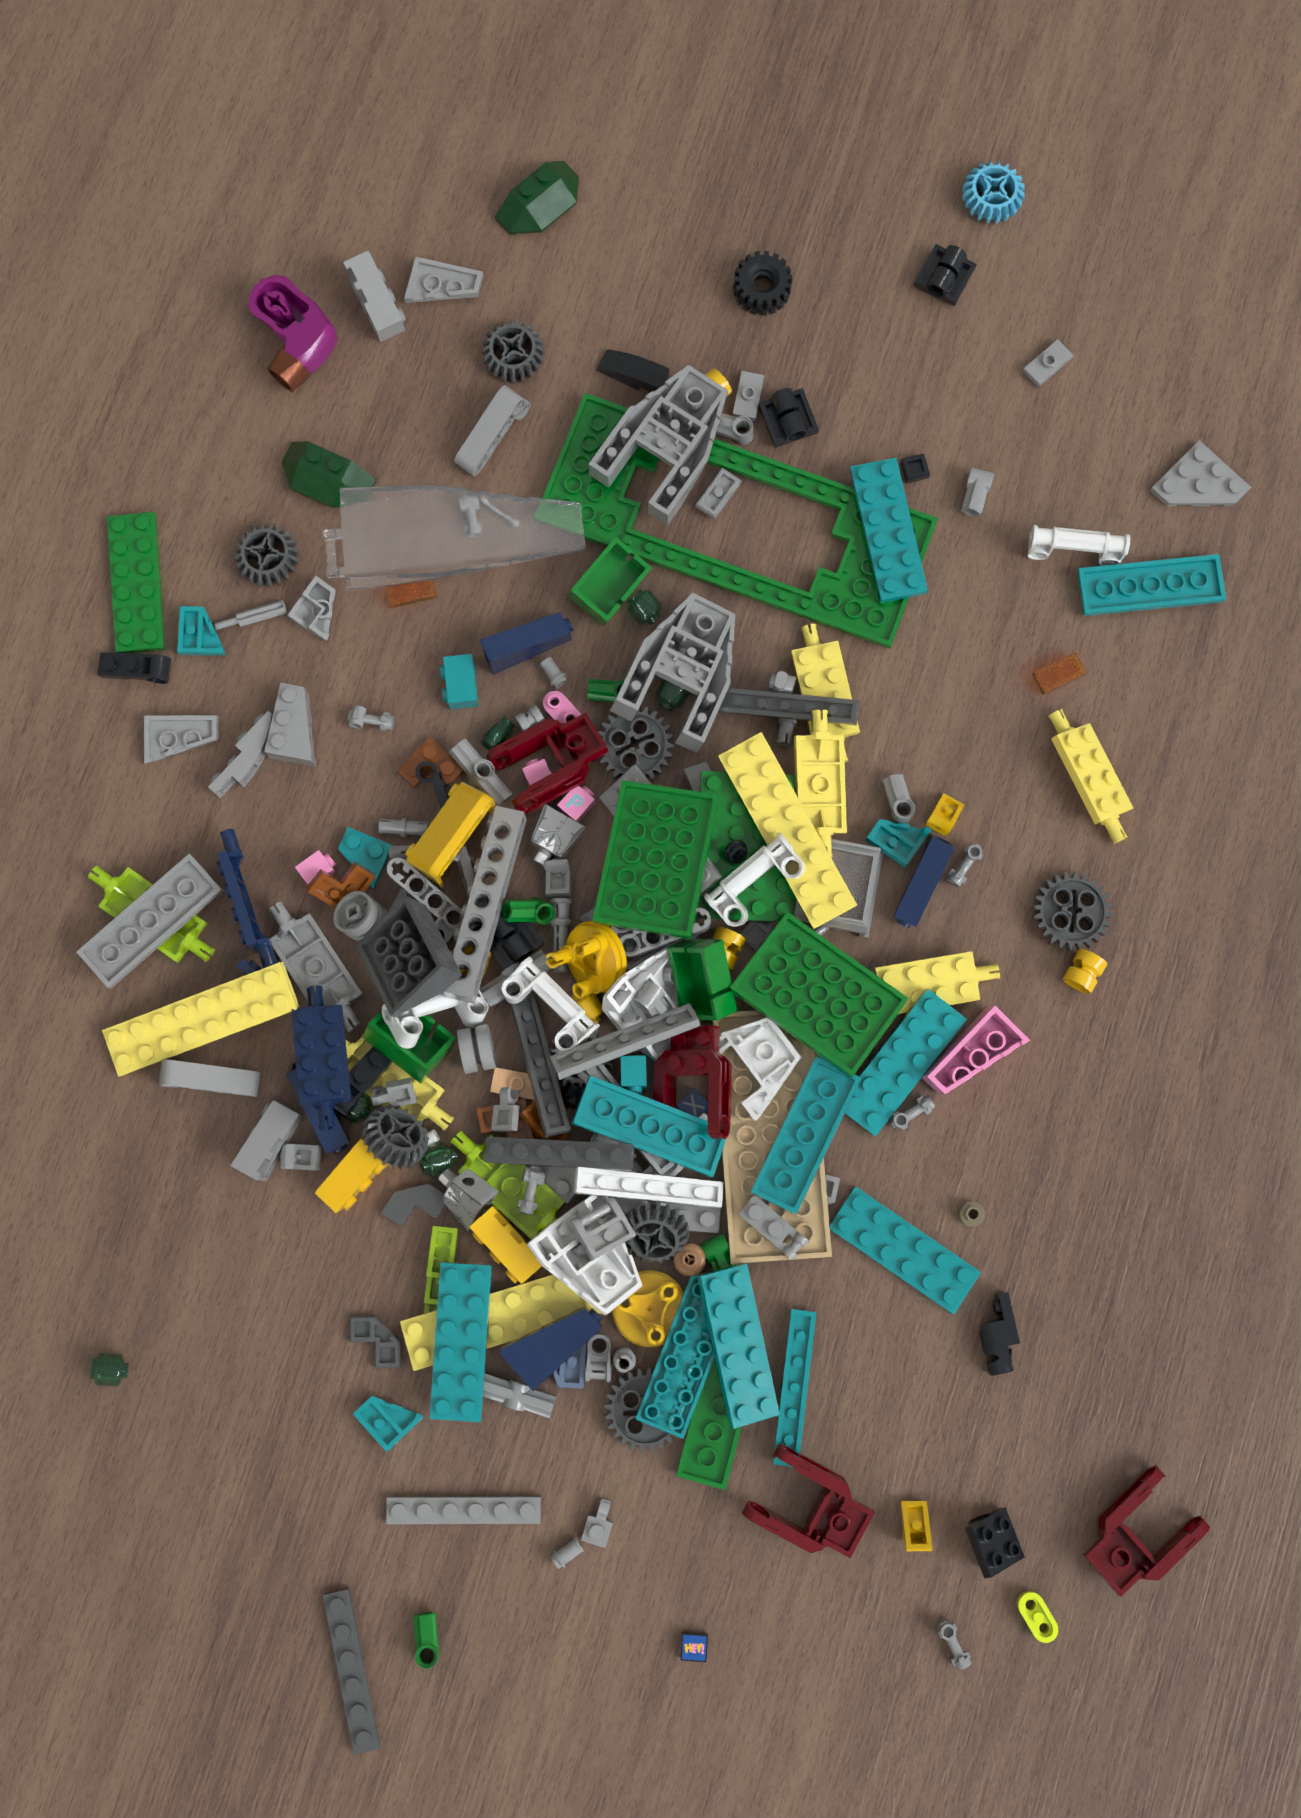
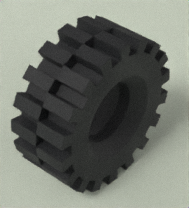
(762, 267)

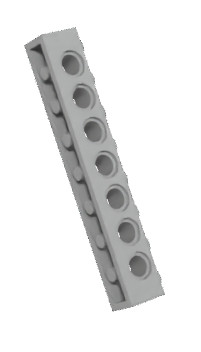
(502, 819)

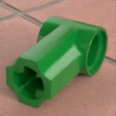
(603, 690)
(527, 910)
(717, 1252)
(426, 1637)

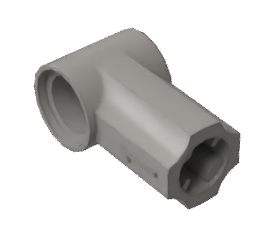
(729, 427)
(977, 486)
(898, 797)
(651, 1000)

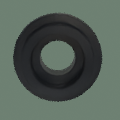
(736, 851)

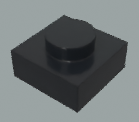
(571, 1096)

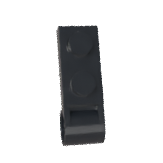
(135, 666)
(440, 786)
(363, 1076)

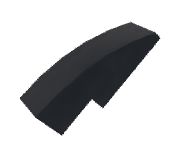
(633, 370)

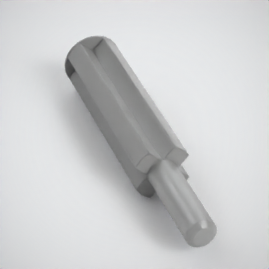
(254, 615)

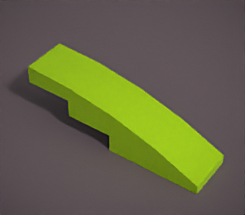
(442, 1249)

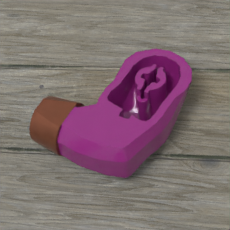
(298, 325)

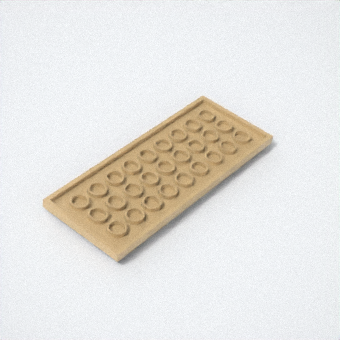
(748, 1149)

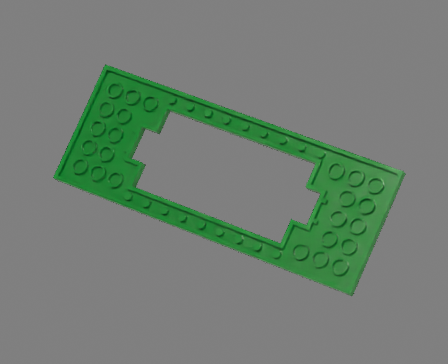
(837, 600)

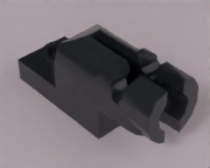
(998, 1335)

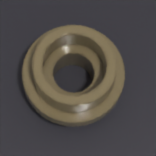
(965, 1217)

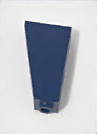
(525, 641)
(923, 881)
(331, 1140)
(547, 1348)

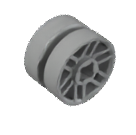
(358, 915)
(476, 1048)

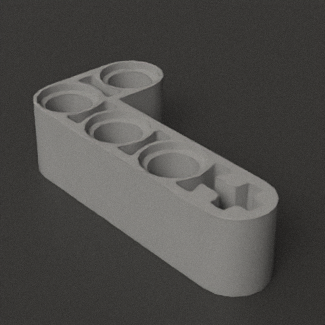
(490, 429)
(422, 896)
(644, 947)
(209, 1078)

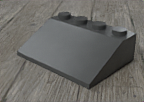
(408, 957)

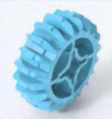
(993, 204)

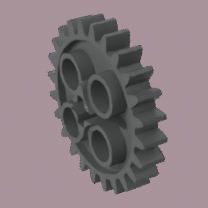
(646, 763)
(1051, 908)
(647, 1434)

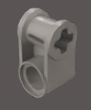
(598, 1360)

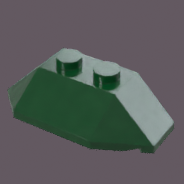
(539, 199)
(322, 473)

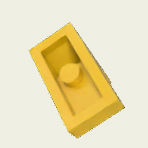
(944, 814)
(916, 1526)

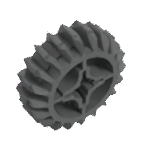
(513, 351)
(249, 549)
(395, 1136)
(657, 1232)

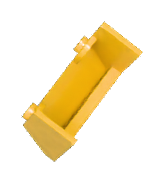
(449, 831)

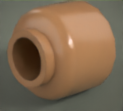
(699, 1260)

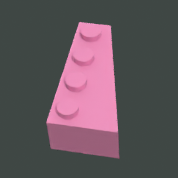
(974, 1050)

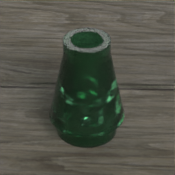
(497, 734)

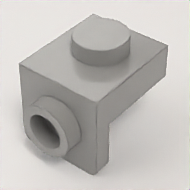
(558, 878)
(301, 1157)

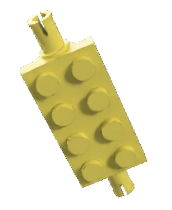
(822, 674)
(1091, 774)
(822, 778)
(948, 976)
(426, 1092)

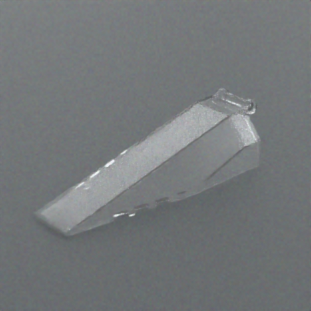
(426, 533)

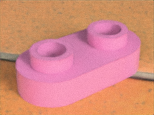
(562, 710)

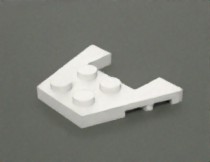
(767, 1056)

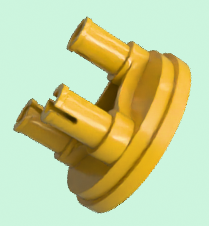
(593, 958)
(650, 1310)

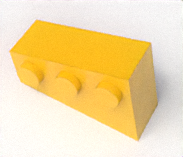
(350, 1178)
(505, 1245)

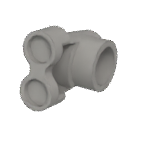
(782, 682)

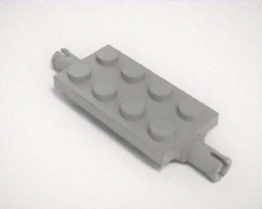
(314, 962)

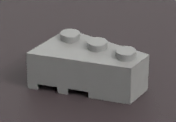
(374, 296)
(291, 729)
(265, 1141)

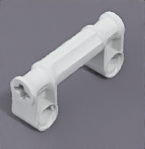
(1110, 547)
(750, 872)
(556, 998)
(410, 1022)

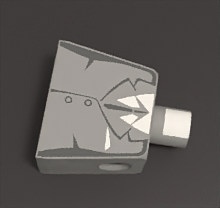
(555, 835)
(467, 1196)

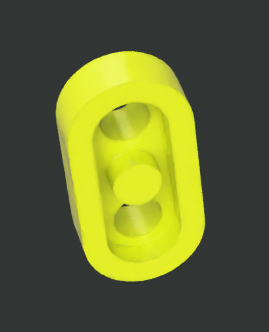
(1036, 1616)

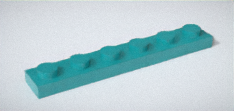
(795, 1381)

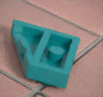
(197, 633)
(897, 840)
(365, 851)
(386, 1421)

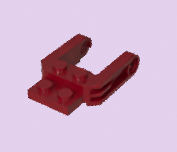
(572, 746)
(697, 1055)
(834, 1521)
(1122, 1556)

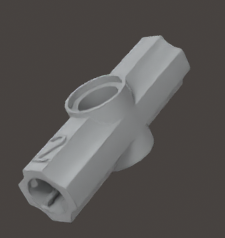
(470, 762)
(493, 990)
(518, 1395)

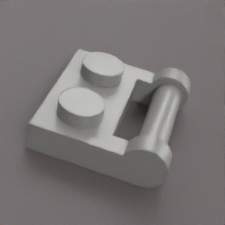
(605, 1236)

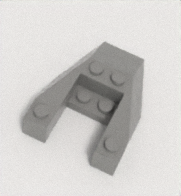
(675, 426)
(691, 652)

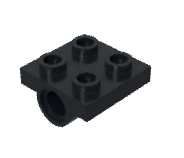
(946, 273)
(788, 416)
(514, 942)
(994, 1542)

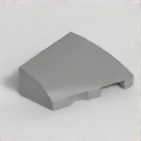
(314, 608)

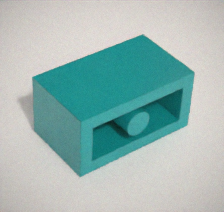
(460, 681)
(633, 1073)

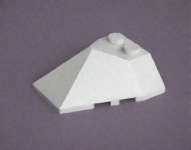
(618, 1000)
(599, 1282)

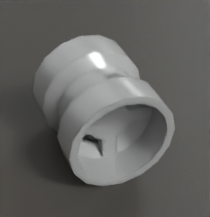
(530, 718)

